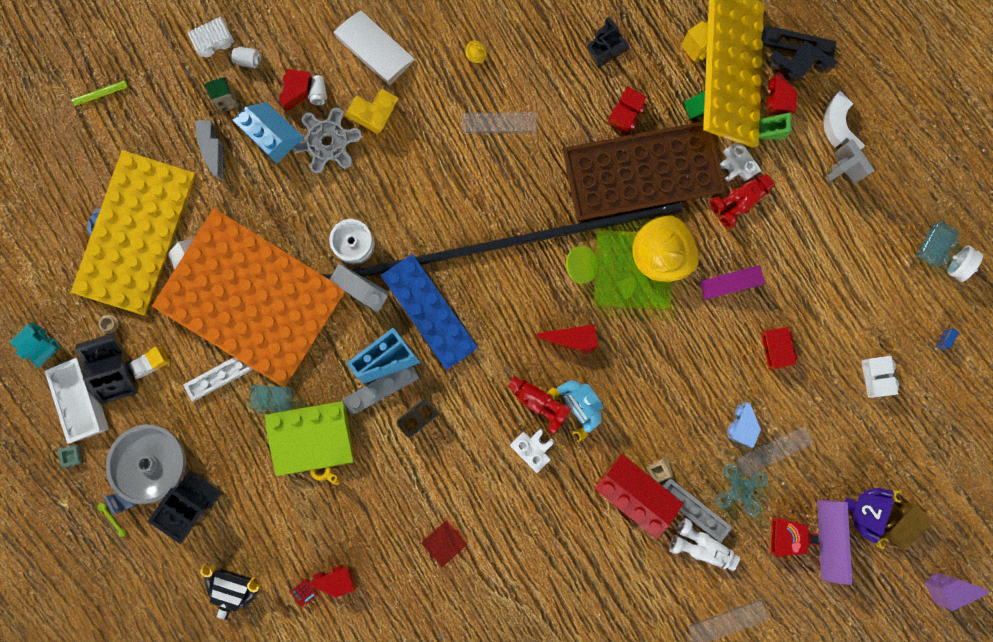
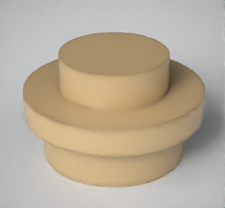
(108, 324)

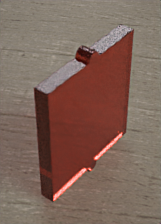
(444, 543)

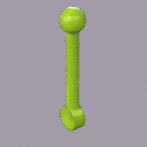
(102, 507)

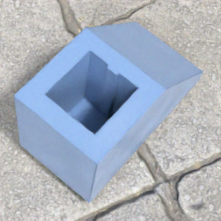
(745, 427)

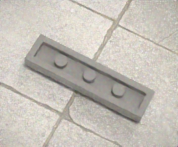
(379, 390)
(699, 513)

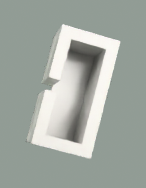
(879, 376)

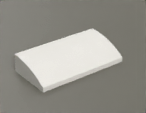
(373, 47)
(75, 403)

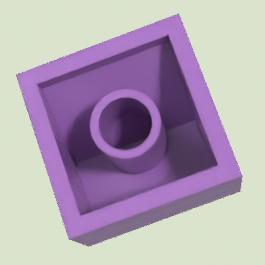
(952, 592)

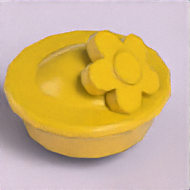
(475, 51)

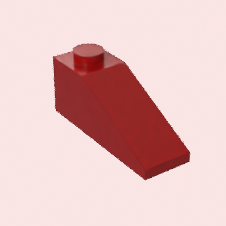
(575, 338)

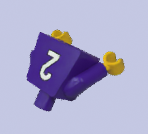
(872, 513)

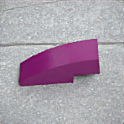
(732, 282)

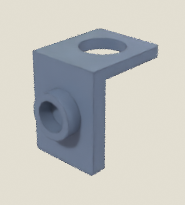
(120, 503)

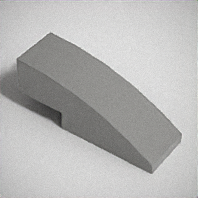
(210, 147)

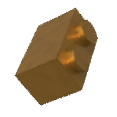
(907, 525)

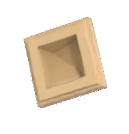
(660, 470)

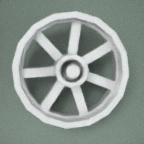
(965, 263)

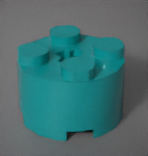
(34, 344)

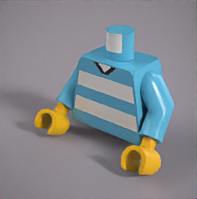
(584, 405)

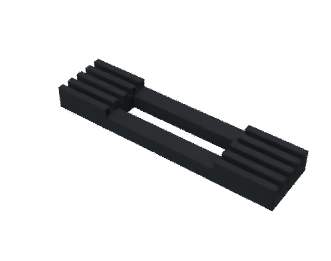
(772, 35)

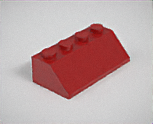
(639, 496)

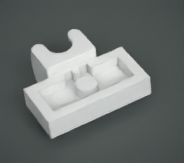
(739, 163)
(532, 449)

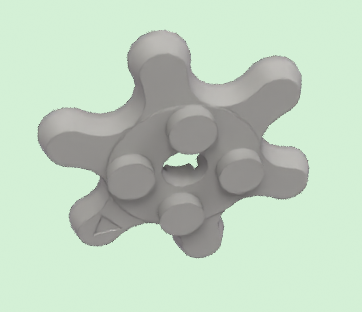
(328, 128)

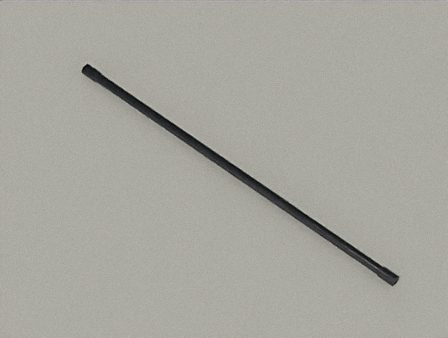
(667, 209)

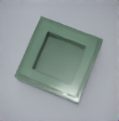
(70, 456)

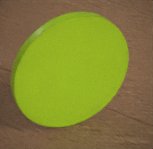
(581, 264)

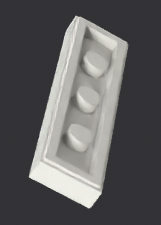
(216, 378)

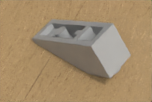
(359, 287)

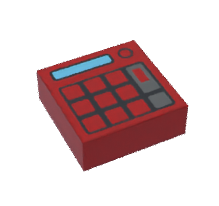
(303, 592)

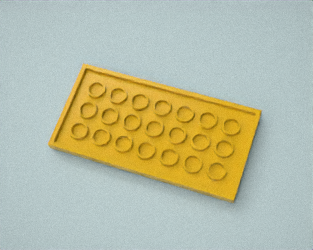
(734, 70)
(133, 233)

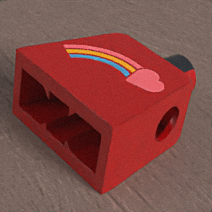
(790, 538)

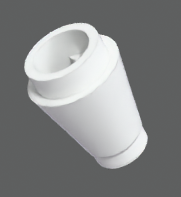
(317, 91)

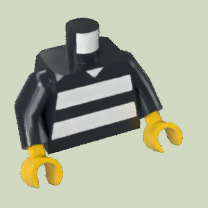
(229, 589)

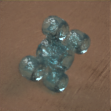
(748, 486)

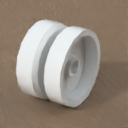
(348, 231)

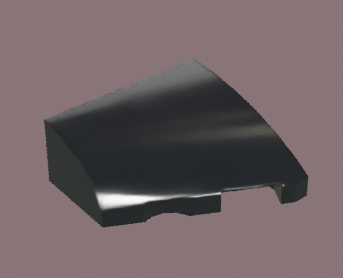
(607, 44)

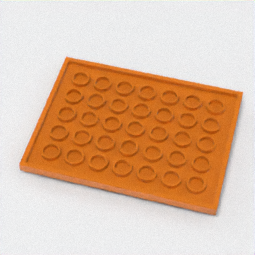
(249, 298)

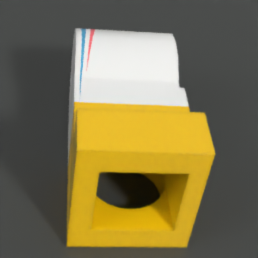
(149, 362)

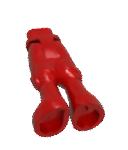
(744, 196)
(540, 403)

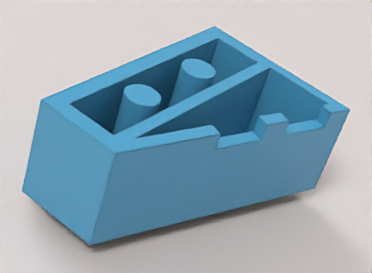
(383, 358)

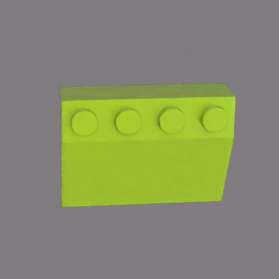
(309, 438)

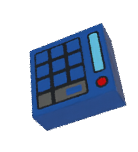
(947, 339)

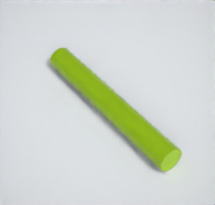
(99, 93)

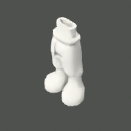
(707, 548)

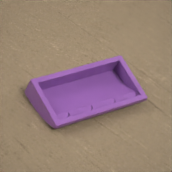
(834, 541)

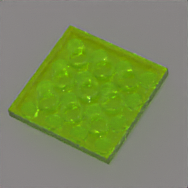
(619, 280)

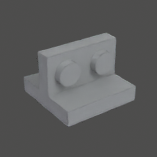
(852, 162)

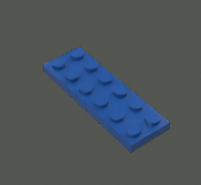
(429, 311)

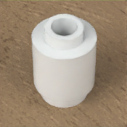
(246, 57)

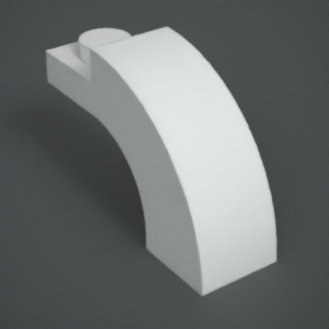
(835, 121)

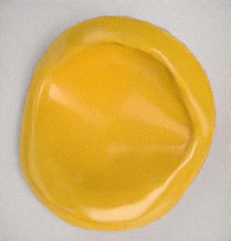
(665, 250)

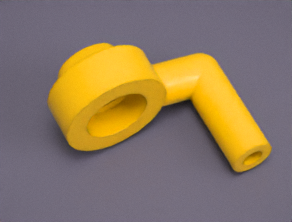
(327, 475)

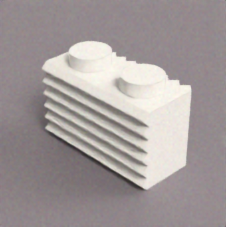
(211, 37)

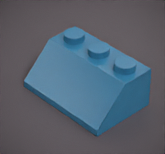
(268, 130)

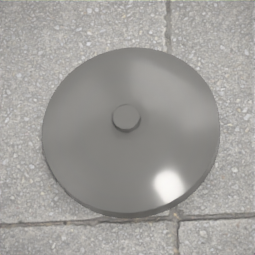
(145, 464)

